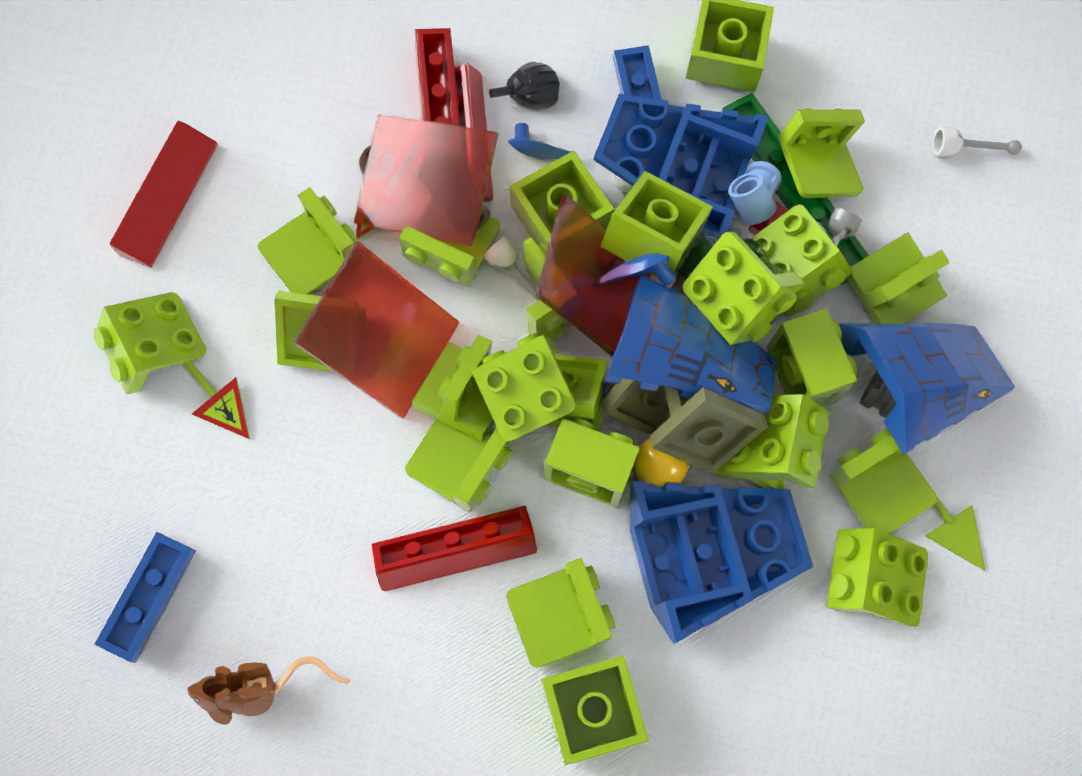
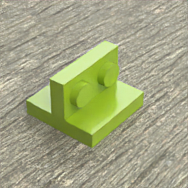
(898, 281)
(290, 316)
(586, 383)
(452, 392)

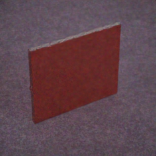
(426, 178)
(573, 275)
(377, 330)

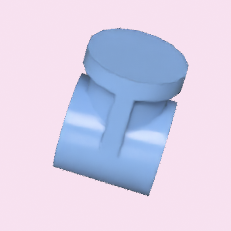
(754, 192)

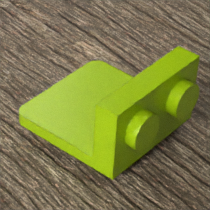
(818, 152)
(310, 246)
(802, 247)
(449, 259)
(739, 290)
(539, 316)
(146, 338)
(524, 387)
(789, 444)
(458, 463)
(882, 485)
(878, 575)
(560, 614)

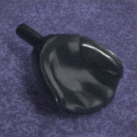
(531, 86)

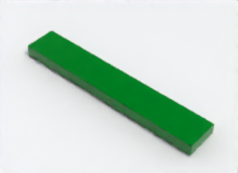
(771, 152)

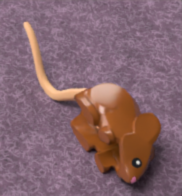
(248, 690)

